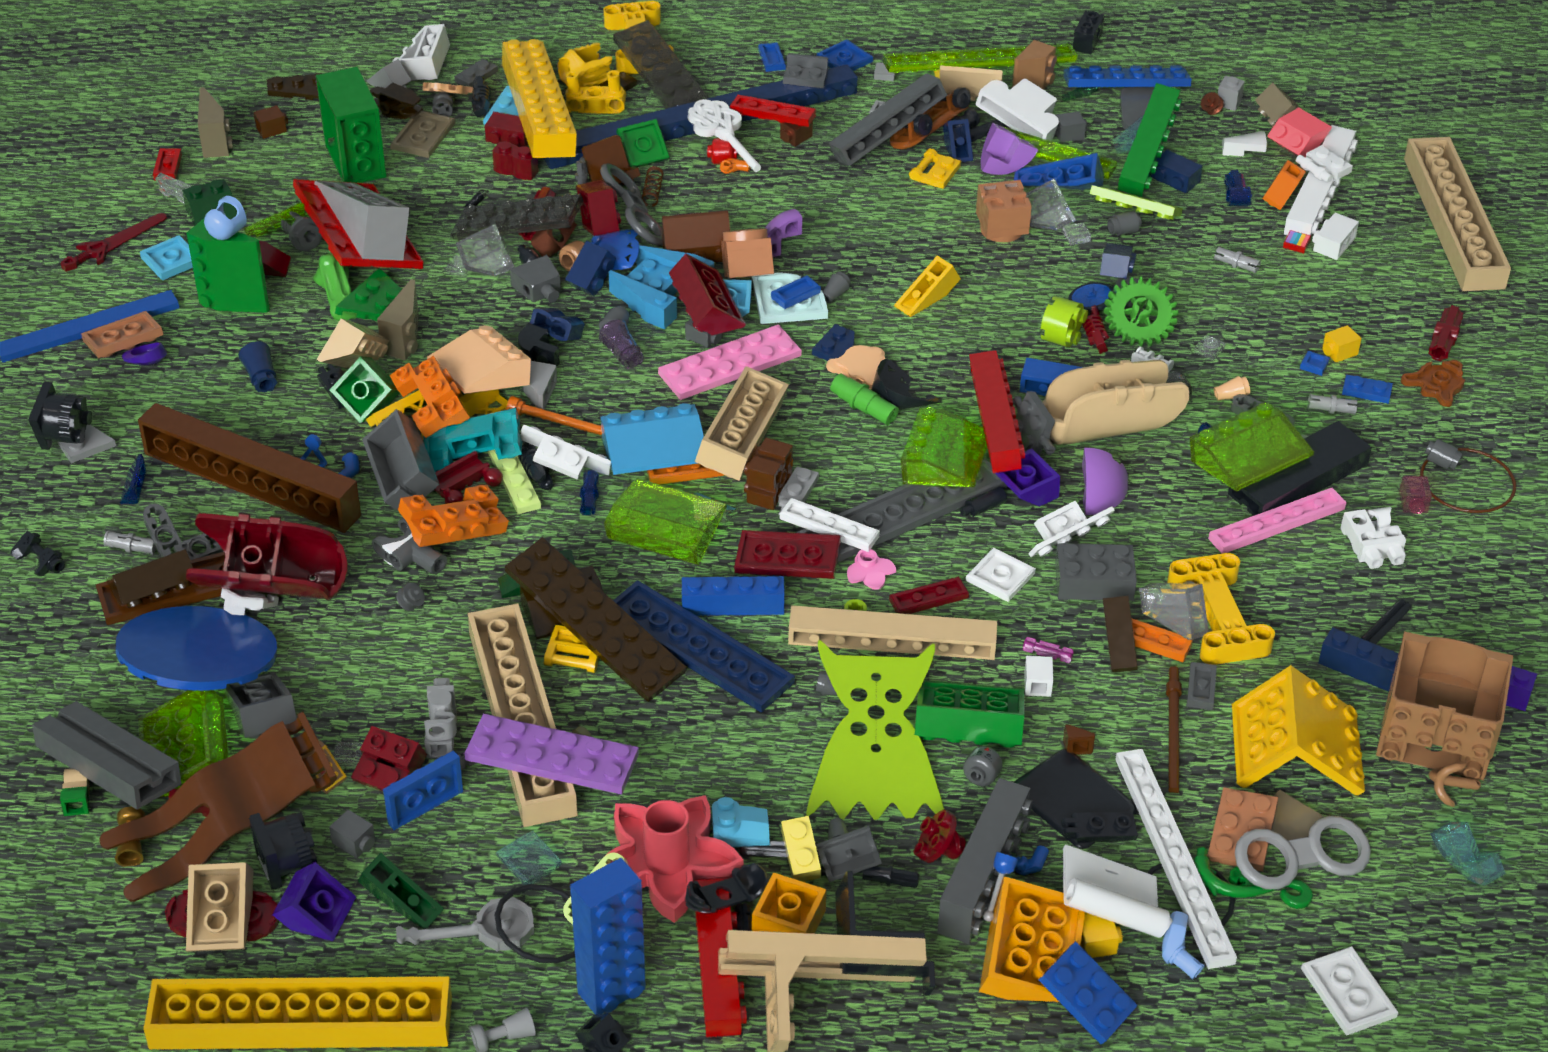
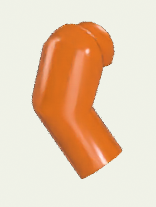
(731, 165)

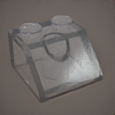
(1049, 207)
(485, 252)

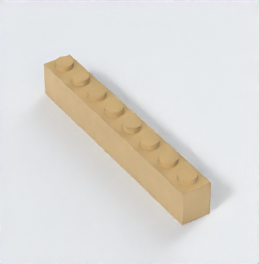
(892, 632)

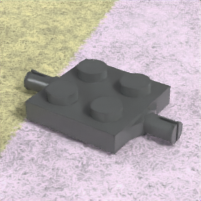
(1034, 423)

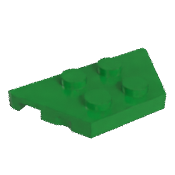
(370, 297)

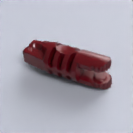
(1095, 330)

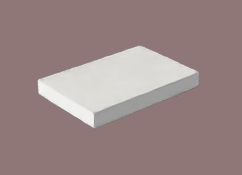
(1349, 990)

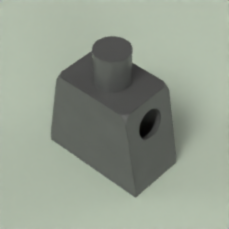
(537, 279)

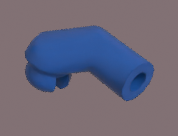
(351, 464)
(1034, 864)

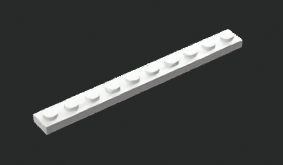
(1176, 859)

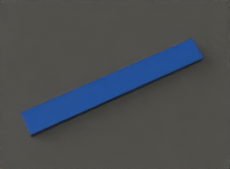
(72, 329)

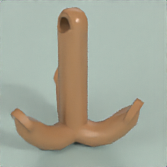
(1442, 777)

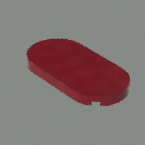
(260, 921)

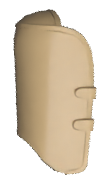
(1113, 400)

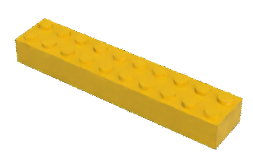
(538, 99)
(298, 1012)

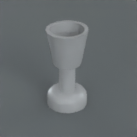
(514, 1027)

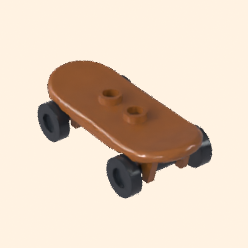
(932, 119)

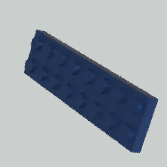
(706, 648)

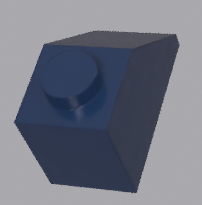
(958, 140)

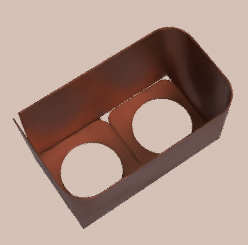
(546, 244)

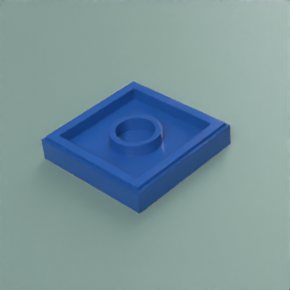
(846, 54)

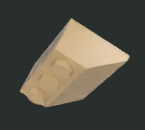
(970, 78)

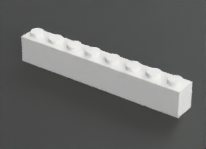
(1315, 193)

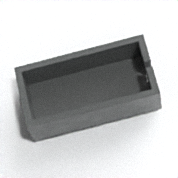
(399, 459)

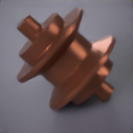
(1212, 103)

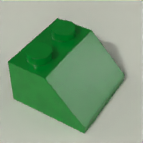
(364, 389)

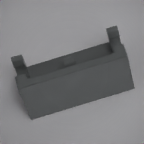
(849, 852)

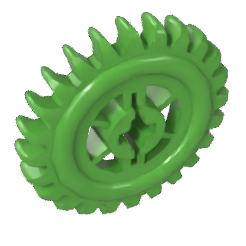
(1139, 294)

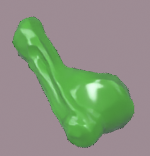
(335, 281)

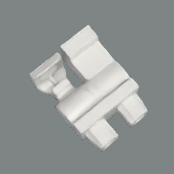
(1374, 544)

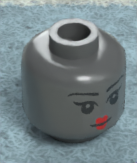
(982, 766)

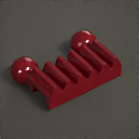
(463, 473)

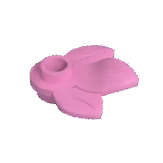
(870, 569)

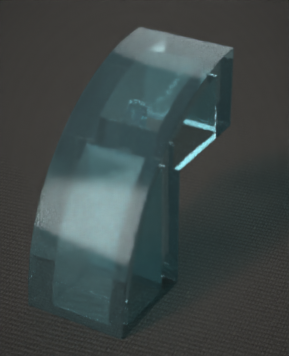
(1461, 851)

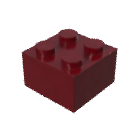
(598, 208)

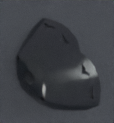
(890, 388)

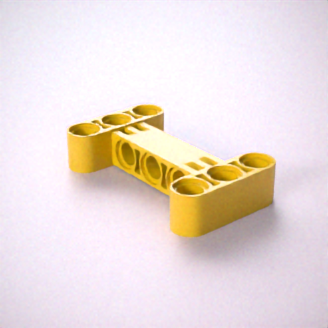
(627, 15)
(1229, 636)

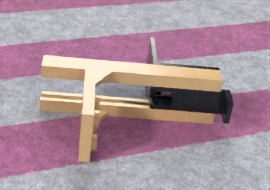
(845, 956)

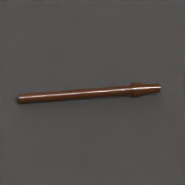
(1173, 691)

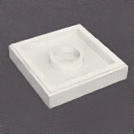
(1000, 574)

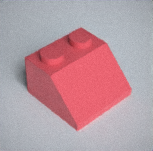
(1299, 132)

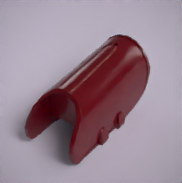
(273, 557)

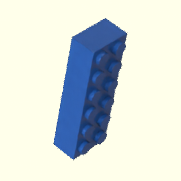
(608, 936)

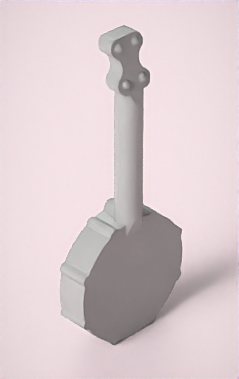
(515, 921)

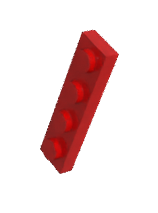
(773, 110)

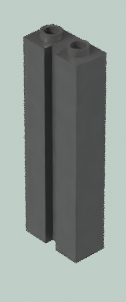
(107, 755)

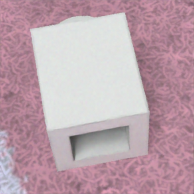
(1038, 676)

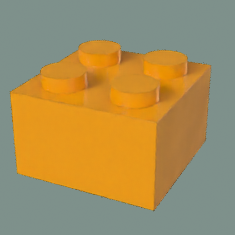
(789, 906)

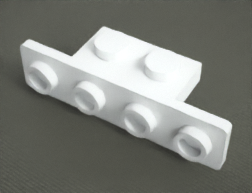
(563, 456)
(1065, 523)

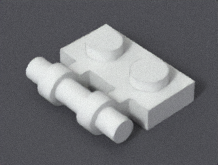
(1324, 164)

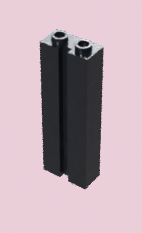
(1335, 456)

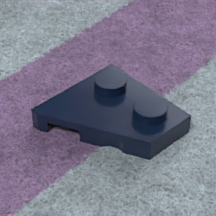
(834, 343)

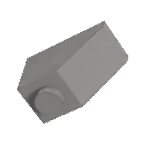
(390, 74)
(542, 383)

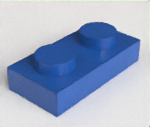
(1367, 388)

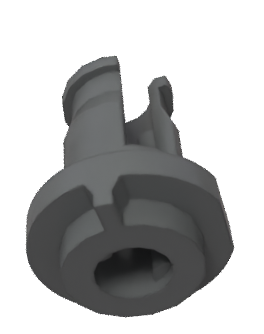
(298, 229)

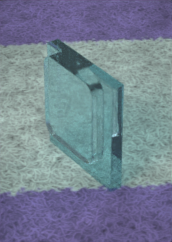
(529, 858)

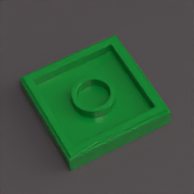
(643, 143)

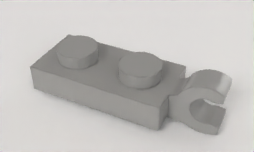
(798, 486)

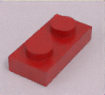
(167, 162)

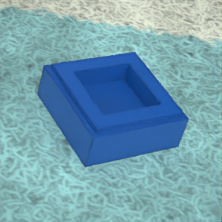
(1314, 363)

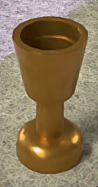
(129, 853)

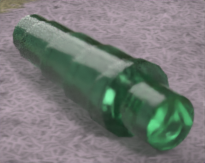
(1079, 92)

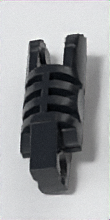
(480, 96)
(536, 471)

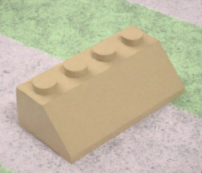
(350, 342)

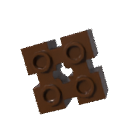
(768, 473)

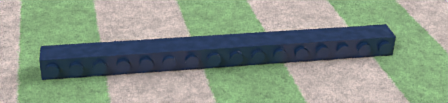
(675, 123)

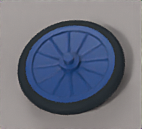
(1091, 294)

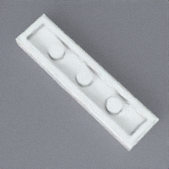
(828, 523)

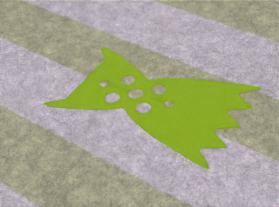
(849, 766)

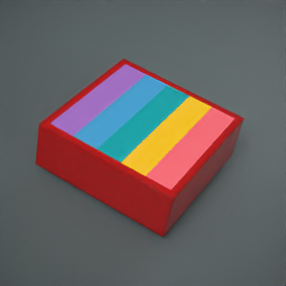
(1297, 241)

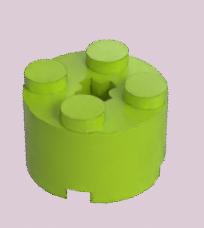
(1063, 322)

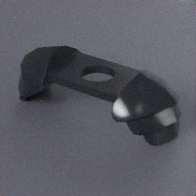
(744, 886)

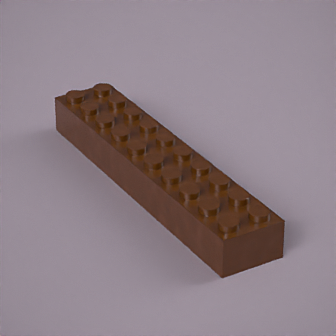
(250, 467)

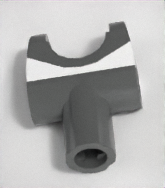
(403, 551)

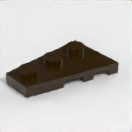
(293, 86)

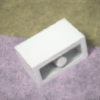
(1335, 236)

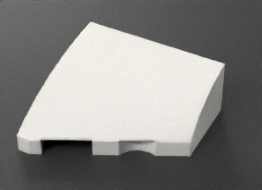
(1248, 142)

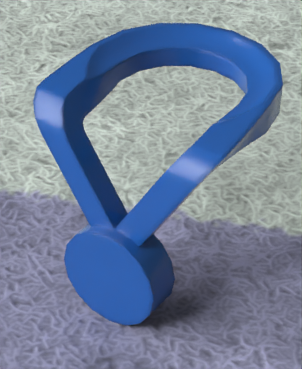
(313, 443)

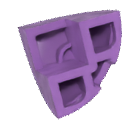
(1005, 152)
(783, 226)
(1104, 481)

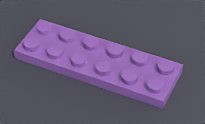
(552, 753)

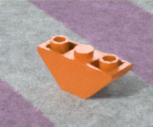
(1283, 185)

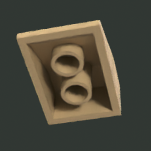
(218, 906)

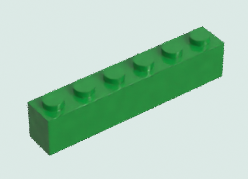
(1149, 139)

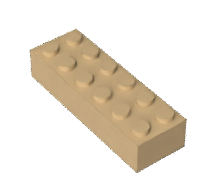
(741, 423)

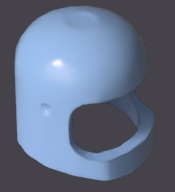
(219, 225)

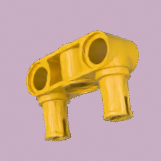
(595, 99)

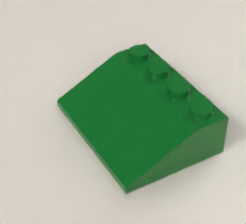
(228, 271)
(970, 713)

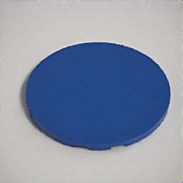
(196, 647)

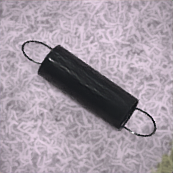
(475, 200)

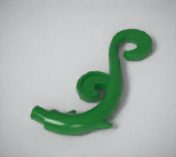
(1247, 889)

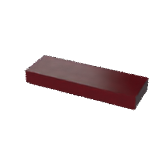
(929, 596)

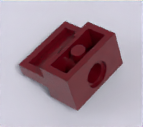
(390, 749)

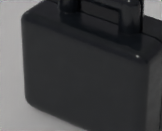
(1071, 786)

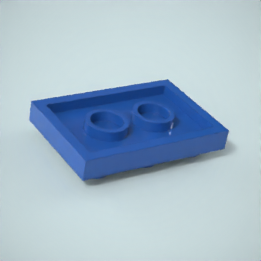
(423, 790)
(1088, 992)

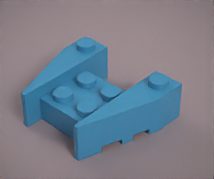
(650, 286)

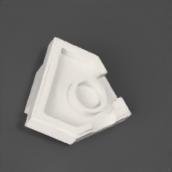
(238, 600)

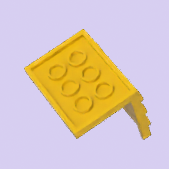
(1294, 719)

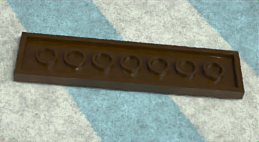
(595, 619)

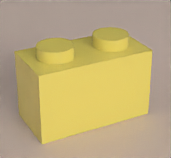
(801, 849)

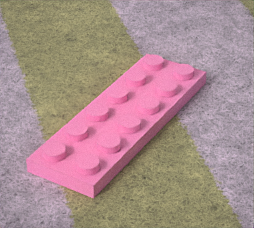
(728, 361)

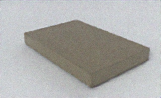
(422, 134)

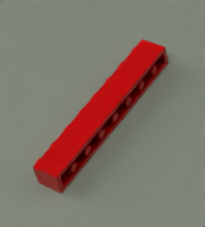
(997, 412)

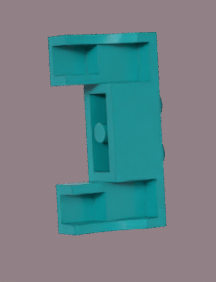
(482, 433)

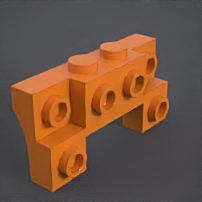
(441, 396)
(455, 521)

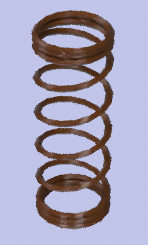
(650, 189)

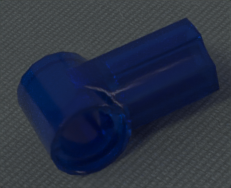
(1237, 192)

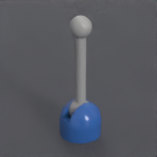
(1004, 865)

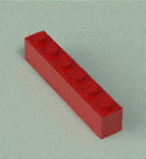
(719, 992)

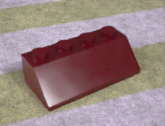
(705, 296)

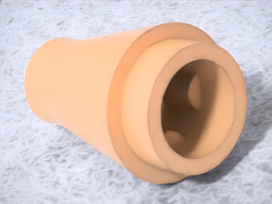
(1233, 387)

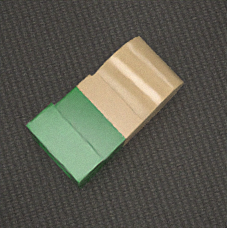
(74, 790)

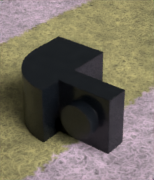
(535, 344)

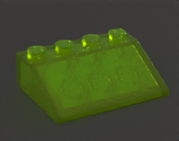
(1249, 446)
(943, 450)
(664, 520)
(188, 730)

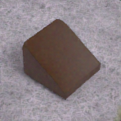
(1078, 740)

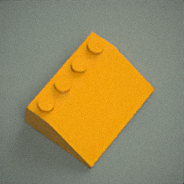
(1025, 939)

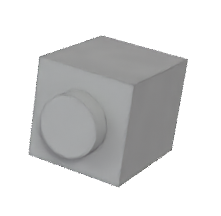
(1231, 92)

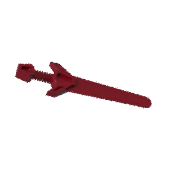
(99, 249)

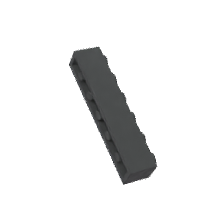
(887, 119)

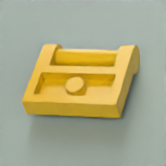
(940, 173)
(565, 641)

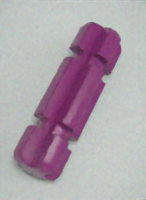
(1048, 649)

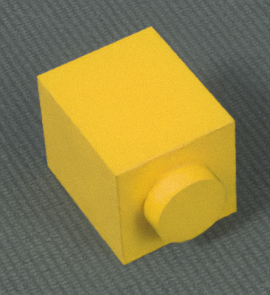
(1341, 343)

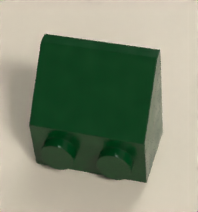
(204, 197)

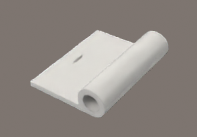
(1113, 892)

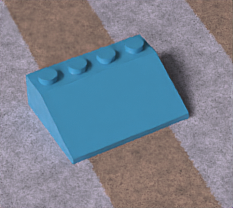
(652, 438)

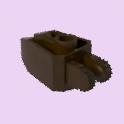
(396, 101)

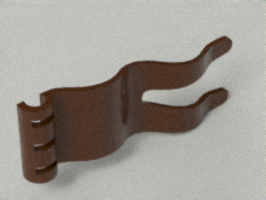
(253, 781)

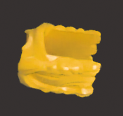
(585, 62)

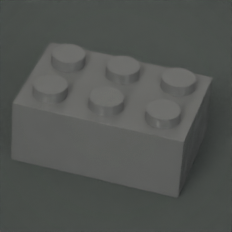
(1095, 571)

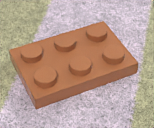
(122, 334)
(1236, 815)

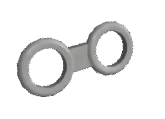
(1302, 852)

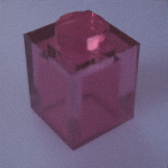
(1415, 494)

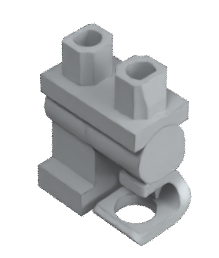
(442, 718)

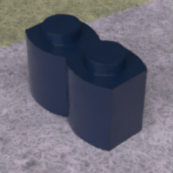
(558, 325)

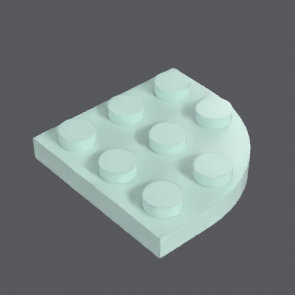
(772, 312)

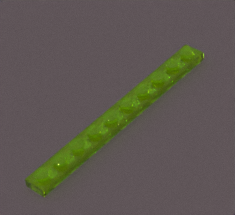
(965, 58)

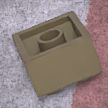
(1275, 103)

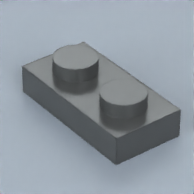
(483, 68)
(1201, 686)

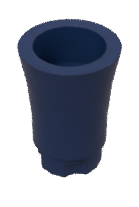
(259, 365)

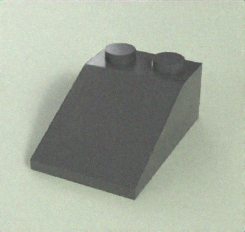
(260, 704)

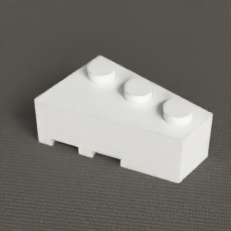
(426, 53)

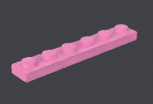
(1277, 520)

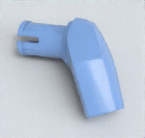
(1173, 946)

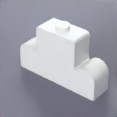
(1020, 108)

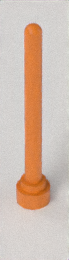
(522, 408)

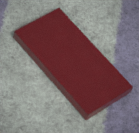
(787, 554)

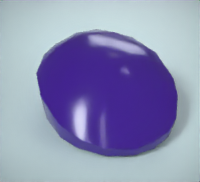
(145, 354)

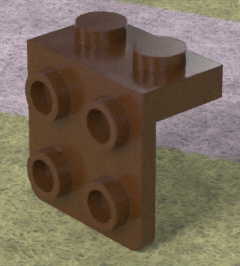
(607, 151)

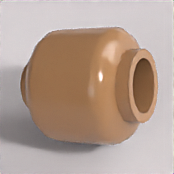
(569, 254)

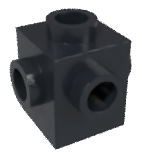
(602, 1034)

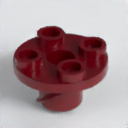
(939, 838)

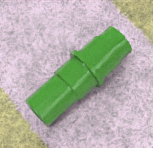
(864, 399)

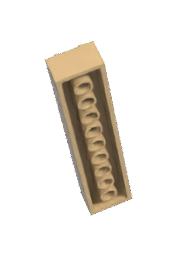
(1457, 214)
(519, 695)

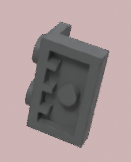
(806, 70)

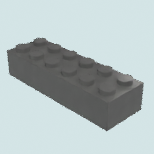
(975, 876)

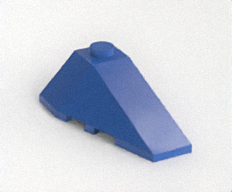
(1071, 173)

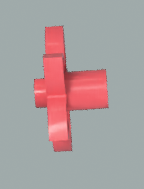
(670, 848)

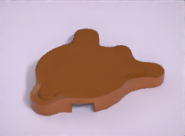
(1437, 380)

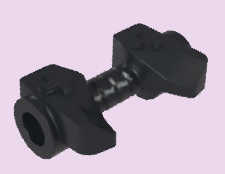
(48, 558)

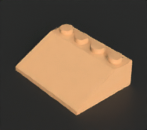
(484, 361)

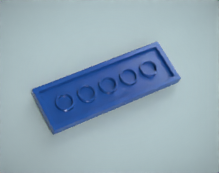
(1126, 77)

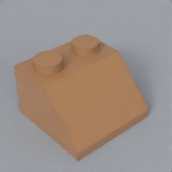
(1035, 64)

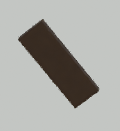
(1120, 634)

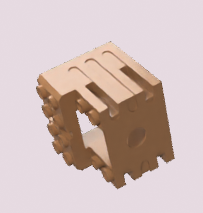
(1448, 698)

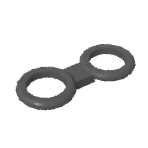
(634, 204)

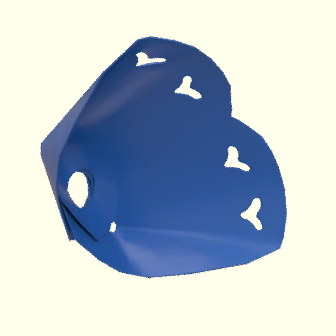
(617, 245)

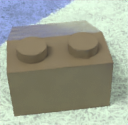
(213, 127)
(400, 323)

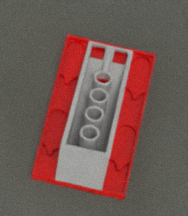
(359, 223)

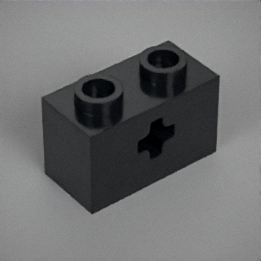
(1088, 32)

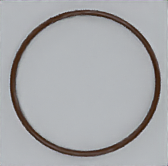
(1470, 510)

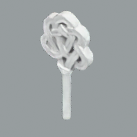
(708, 121)

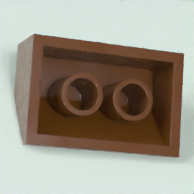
(696, 233)

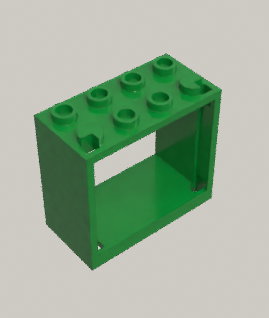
(353, 123)

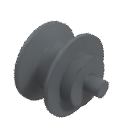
(410, 596)

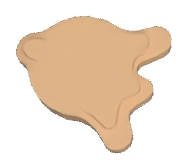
(447, 88)
(858, 363)

